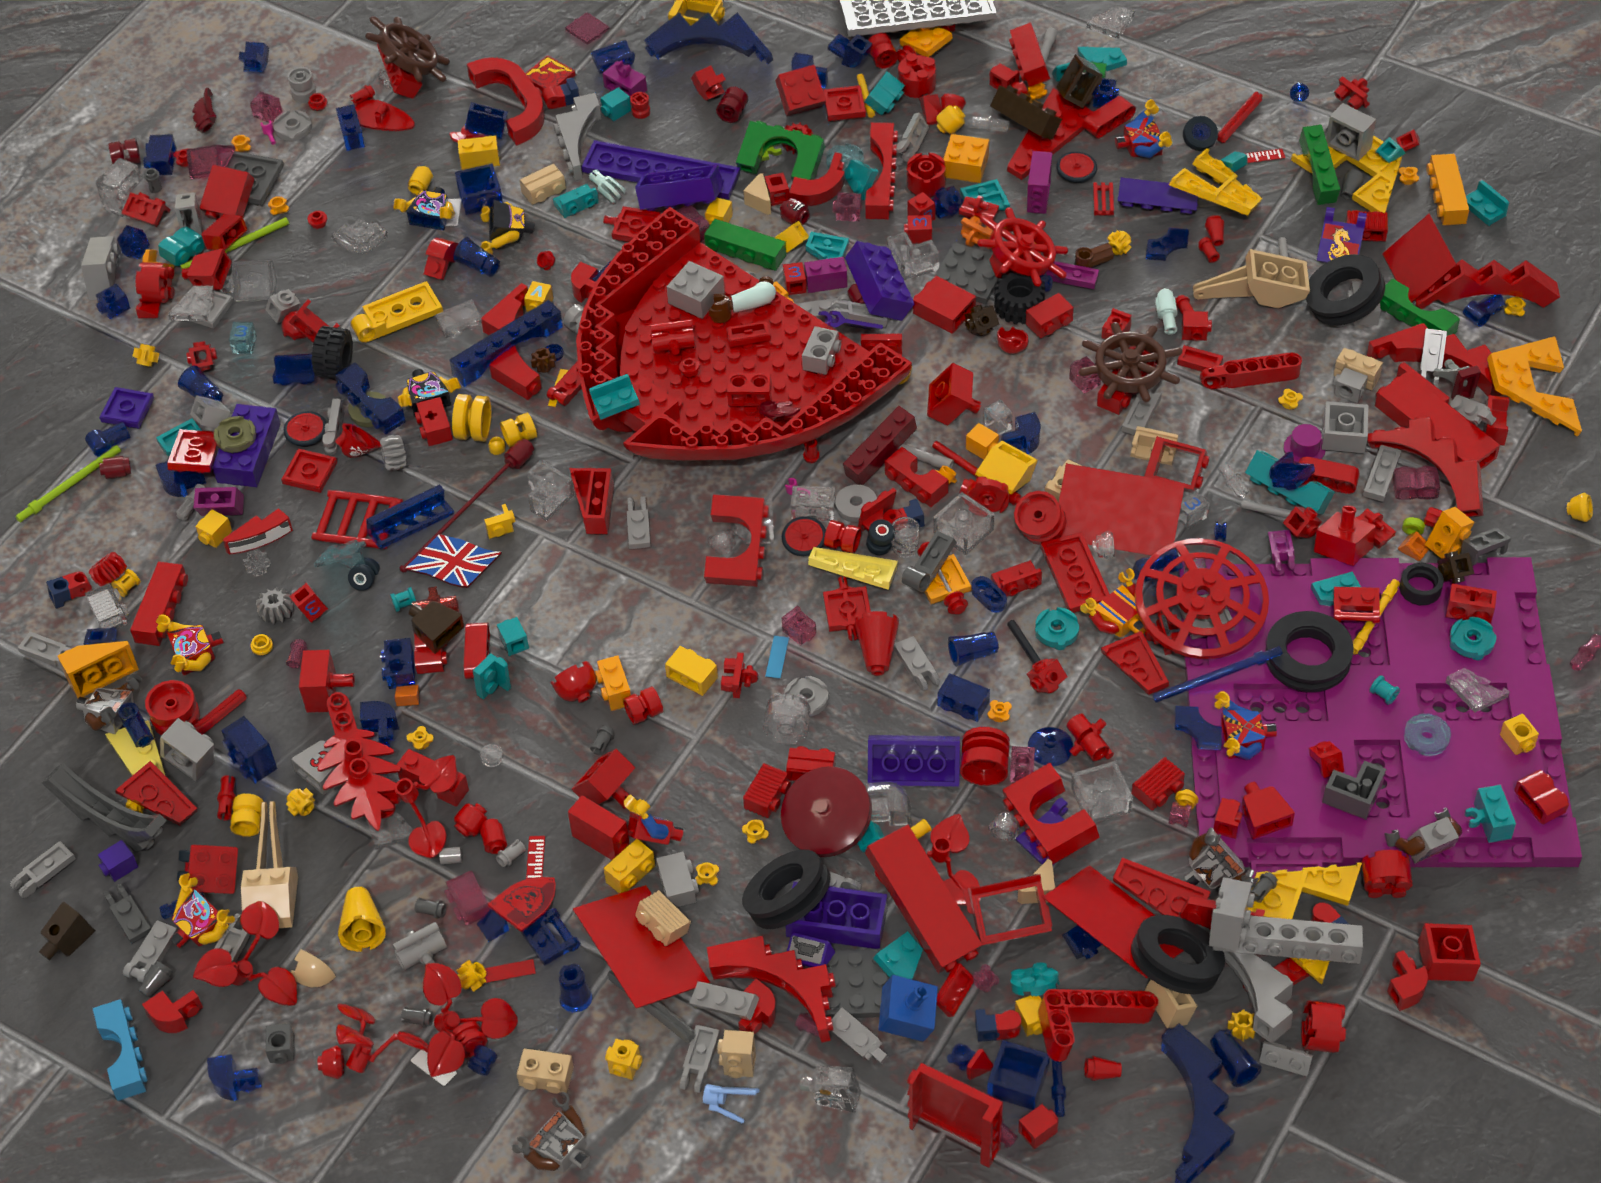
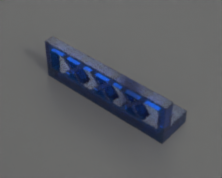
(402, 513)

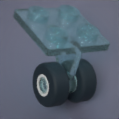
(362, 569)

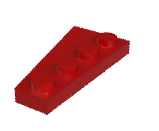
(1155, 888)

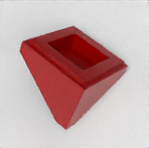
(1408, 140)
(148, 310)
(978, 1065)

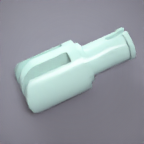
(606, 186)
(1167, 310)

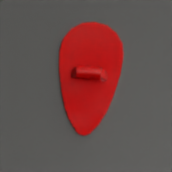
(383, 116)

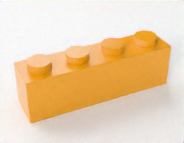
(1448, 189)

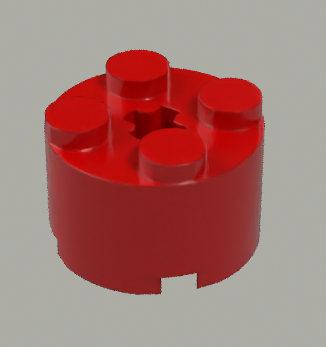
(917, 75)
(926, 174)
(155, 282)
(1387, 874)
(1323, 1026)

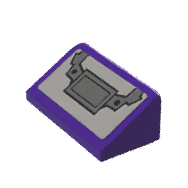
(811, 950)

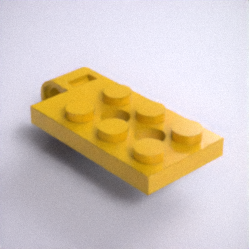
(380, 314)

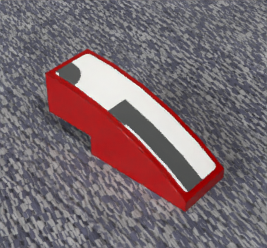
(258, 533)

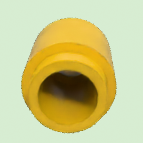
(420, 179)

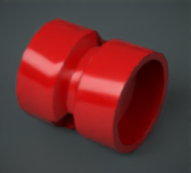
(883, 51)
(844, 537)
(643, 705)

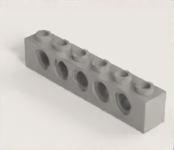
(1302, 939)

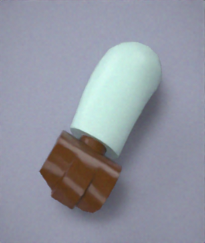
(751, 298)

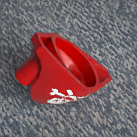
(356, 442)

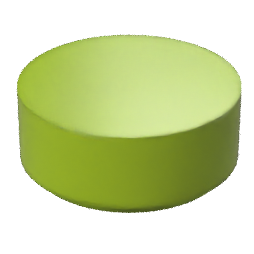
(1412, 525)

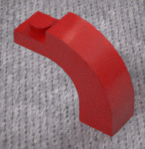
(822, 189)

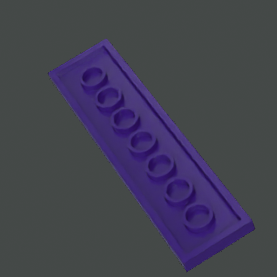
(631, 164)

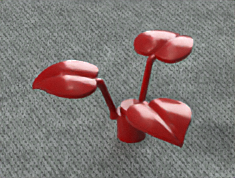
(440, 778)
(951, 837)
(220, 971)
(362, 1050)
(444, 1052)

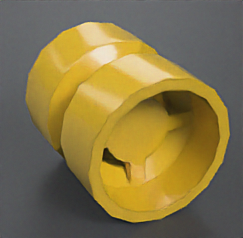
(511, 431)
(246, 815)

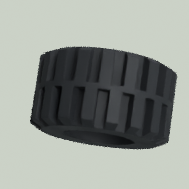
(1015, 295)
(331, 351)

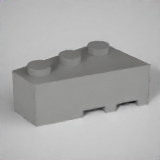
(1231, 914)

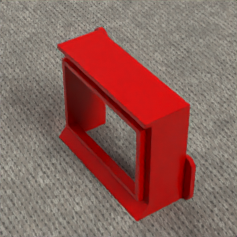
(973, 907)

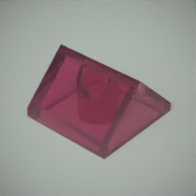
(202, 158)

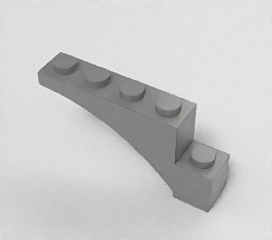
(574, 128)
(1267, 992)

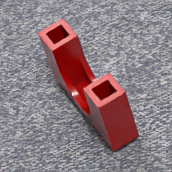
(745, 568)
(1052, 840)

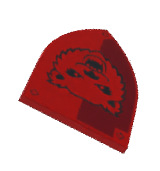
(525, 901)

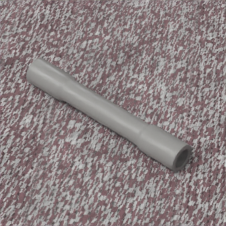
(1048, 42)
(933, 459)

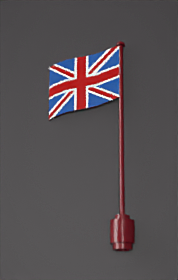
(455, 559)

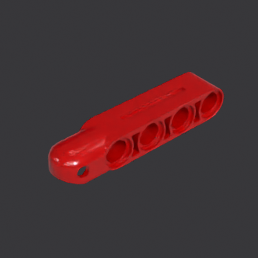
(1253, 371)

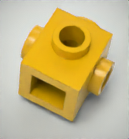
(623, 1058)

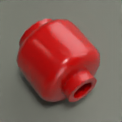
(470, 819)

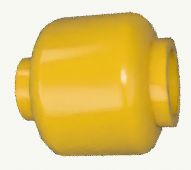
(950, 119)

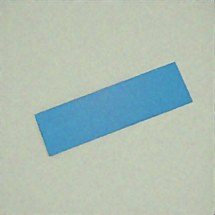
(777, 657)

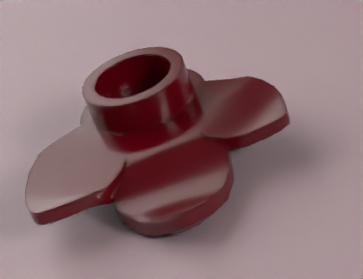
(775, 409)

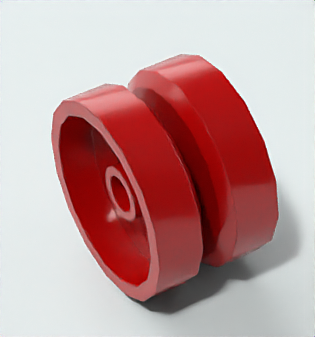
(1040, 517)
(169, 702)

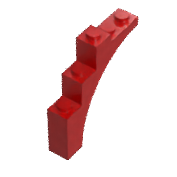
(1443, 454)
(755, 960)

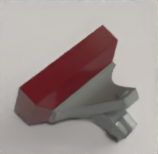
(1463, 379)

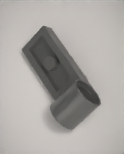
(929, 563)

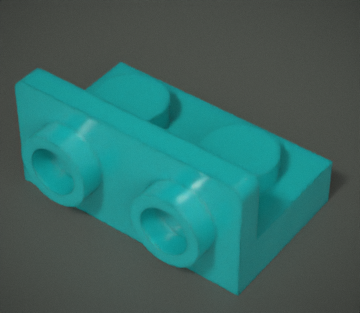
(576, 200)
(1487, 203)
(614, 396)
(490, 674)

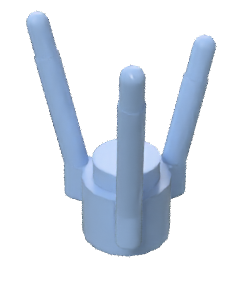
(716, 1095)

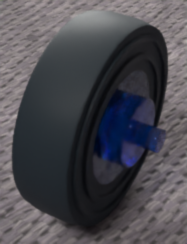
(1200, 133)

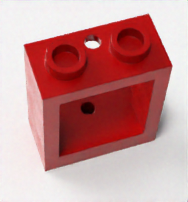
(1156, 457)

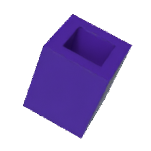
(117, 861)

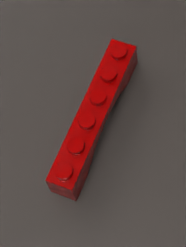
(878, 196)

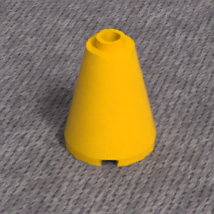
(360, 921)

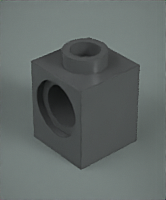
(277, 1035)

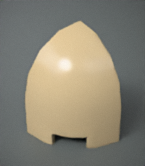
(311, 970)

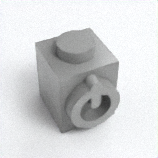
(281, 304)

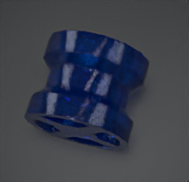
(482, 1060)

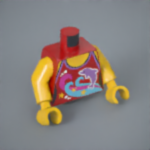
(189, 644)
(197, 917)

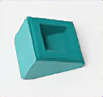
(1059, 71)
(1390, 150)
(1235, 160)
(871, 835)

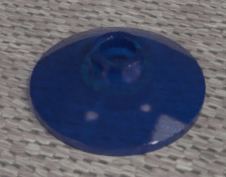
(1054, 753)

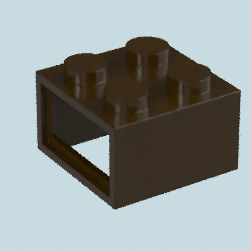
(1084, 81)

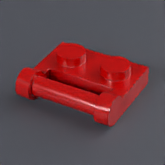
(1357, 600)

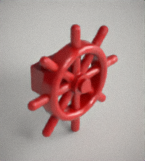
(1020, 251)

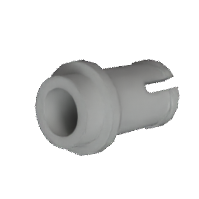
(506, 856)

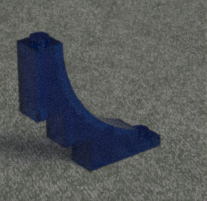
(732, 34)
(1199, 1068)

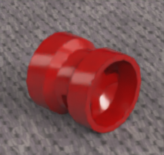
(640, 105)

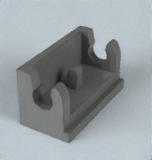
(1485, 543)

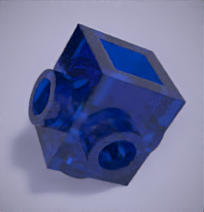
(1105, 92)
(947, 201)
(133, 242)
(112, 301)

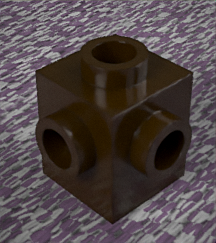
(981, 319)
(1455, 566)

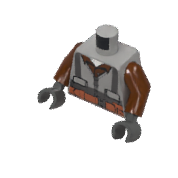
(103, 705)
(1429, 839)
(1213, 860)
(557, 1142)

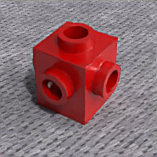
(193, 355)
(1302, 522)
(1046, 675)

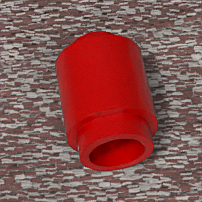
(493, 836)

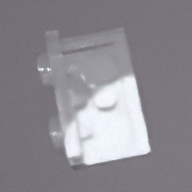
(458, 319)

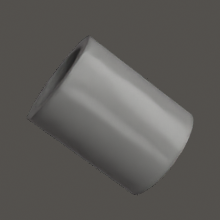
(450, 855)

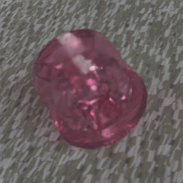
(1180, 814)

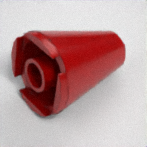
(877, 639)

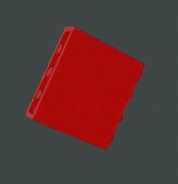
(956, 1109)

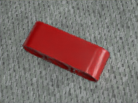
(1109, 117)
(1334, 475)
(476, 646)

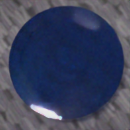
(557, 349)

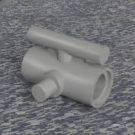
(419, 946)

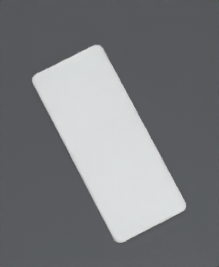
(456, 205)
(420, 1060)

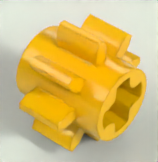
(1119, 242)
(145, 354)
(300, 802)
(472, 975)
(1242, 1025)

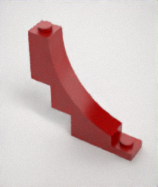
(1466, 281)
(1408, 347)
(509, 367)

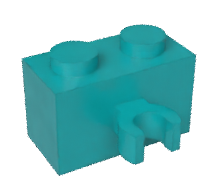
(1493, 813)

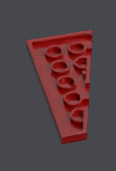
(1069, 128)

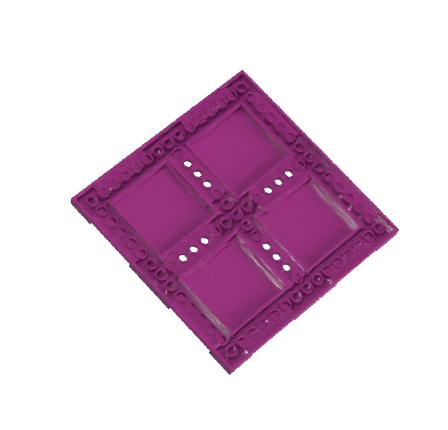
(1415, 655)

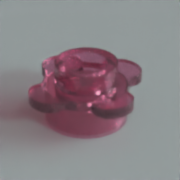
(980, 980)

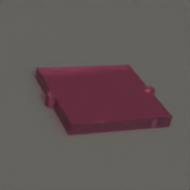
(587, 28)

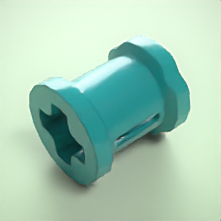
(396, 599)
(1384, 690)

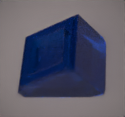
(493, 925)

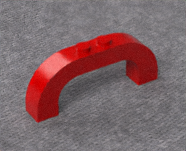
(506, 72)

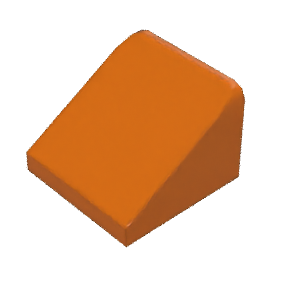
(1414, 546)
(407, 695)

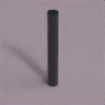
(1023, 641)

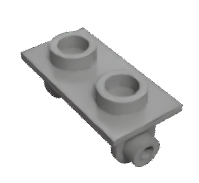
(1282, 1058)

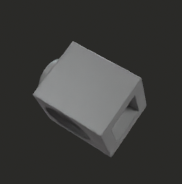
(1350, 385)

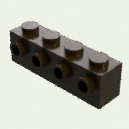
(1025, 112)

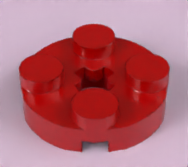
(988, 487)

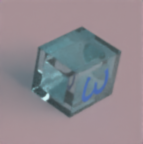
(242, 337)

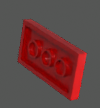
(1074, 570)

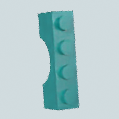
(1311, 495)

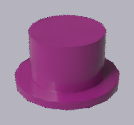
(1305, 442)

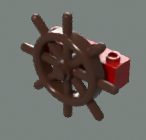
(406, 56)
(1133, 369)

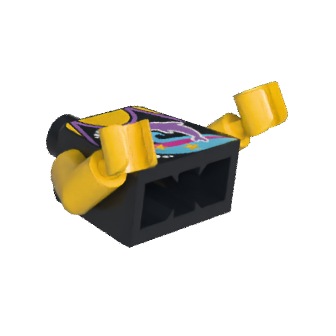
(505, 224)
(427, 387)

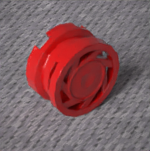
(470, 1036)

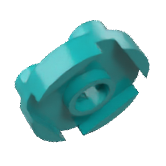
(1057, 638)
(1470, 648)
(1034, 979)

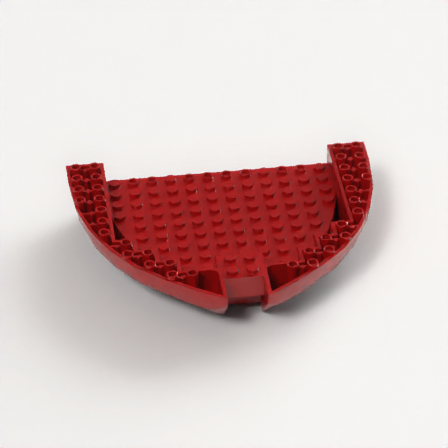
(691, 415)

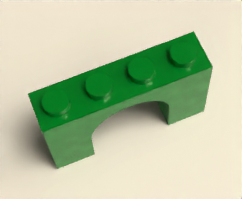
(761, 137)

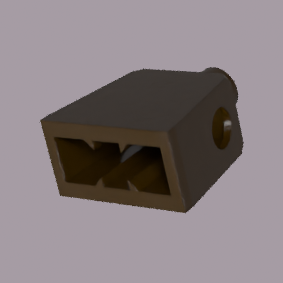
(435, 624)
(65, 932)

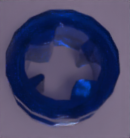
(1220, 531)

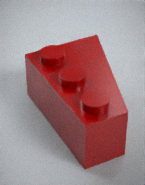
(594, 497)

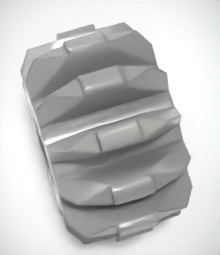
(393, 452)
(274, 605)

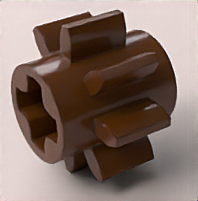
(543, 360)

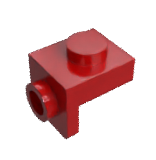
(1328, 757)

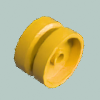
(471, 417)

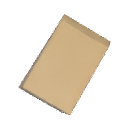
(757, 195)
(1028, 895)

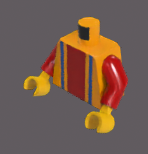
(1117, 611)

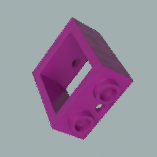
(1039, 182)

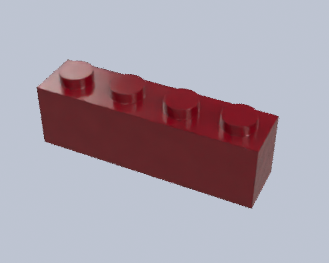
(880, 445)

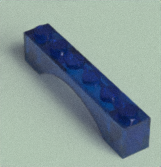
(476, 359)

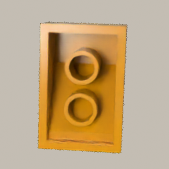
(97, 665)

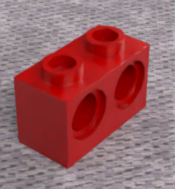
(748, 389)
(1471, 602)

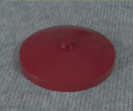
(826, 811)

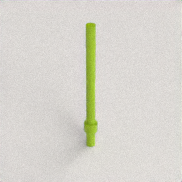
(251, 237)
(36, 506)

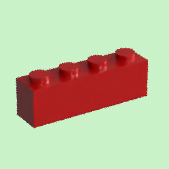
(1028, 55)
(159, 599)

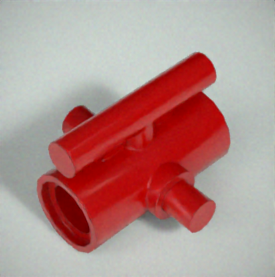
(672, 336)
(1088, 738)

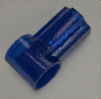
(1480, 311)
(103, 441)
(135, 725)

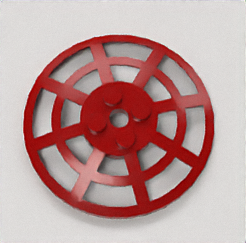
(1201, 607)

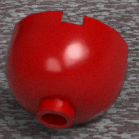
(575, 683)

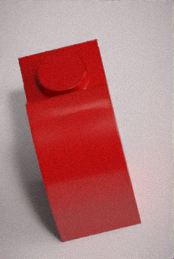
(708, 83)
(439, 254)
(582, 281)
(1411, 983)
(765, 1010)
(171, 1016)

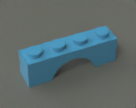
(125, 1074)

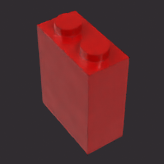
(226, 192)
(943, 304)
(598, 828)

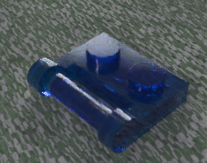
(544, 942)

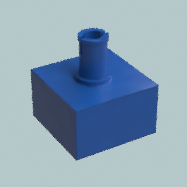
(908, 1008)

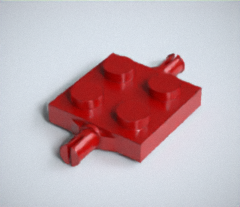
(630, 222)
(844, 606)

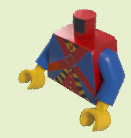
(1143, 135)
(1242, 729)
(647, 827)

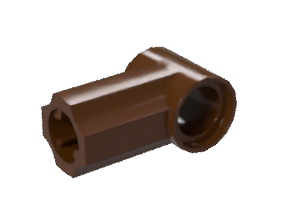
(1094, 256)

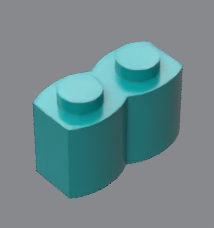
(884, 93)
(181, 246)

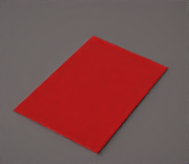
(1133, 507)
(1103, 912)
(634, 955)

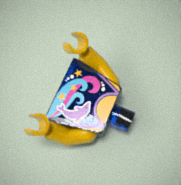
(427, 209)

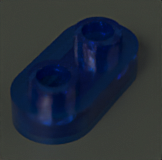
(990, 595)

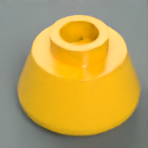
(1580, 507)

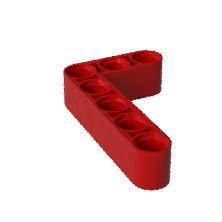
(1065, 1006)

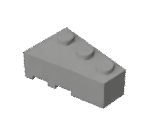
(100, 264)

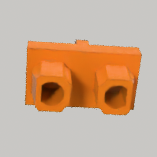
(973, 231)

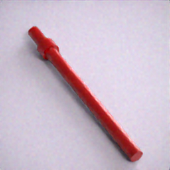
(1013, 499)

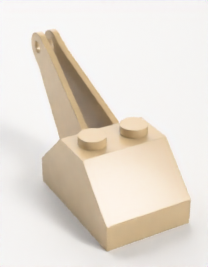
(1266, 276)
(273, 885)

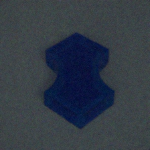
(1161, 247)
(1205, 734)

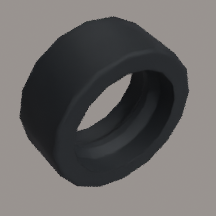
(1417, 596)

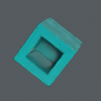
(615, 104)
(512, 636)

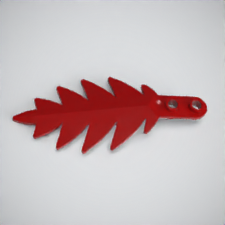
(356, 764)

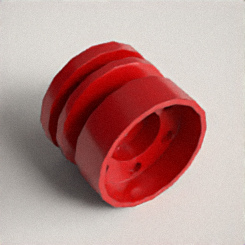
(985, 756)

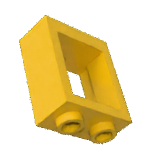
(713, 7)

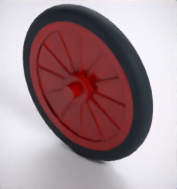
(1076, 166)
(305, 428)
(802, 535)

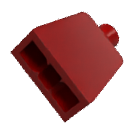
(208, 269)
(1265, 810)

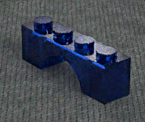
(383, 413)

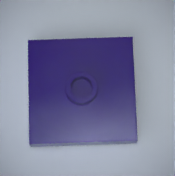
(127, 407)

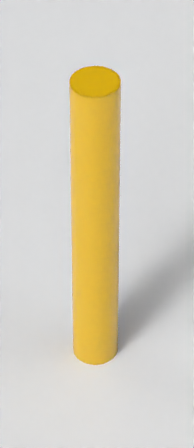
(861, 81)

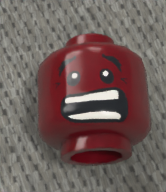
(794, 211)

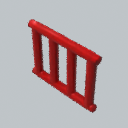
(353, 498)

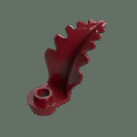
(204, 113)

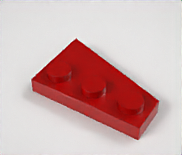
(1137, 662)
(158, 794)

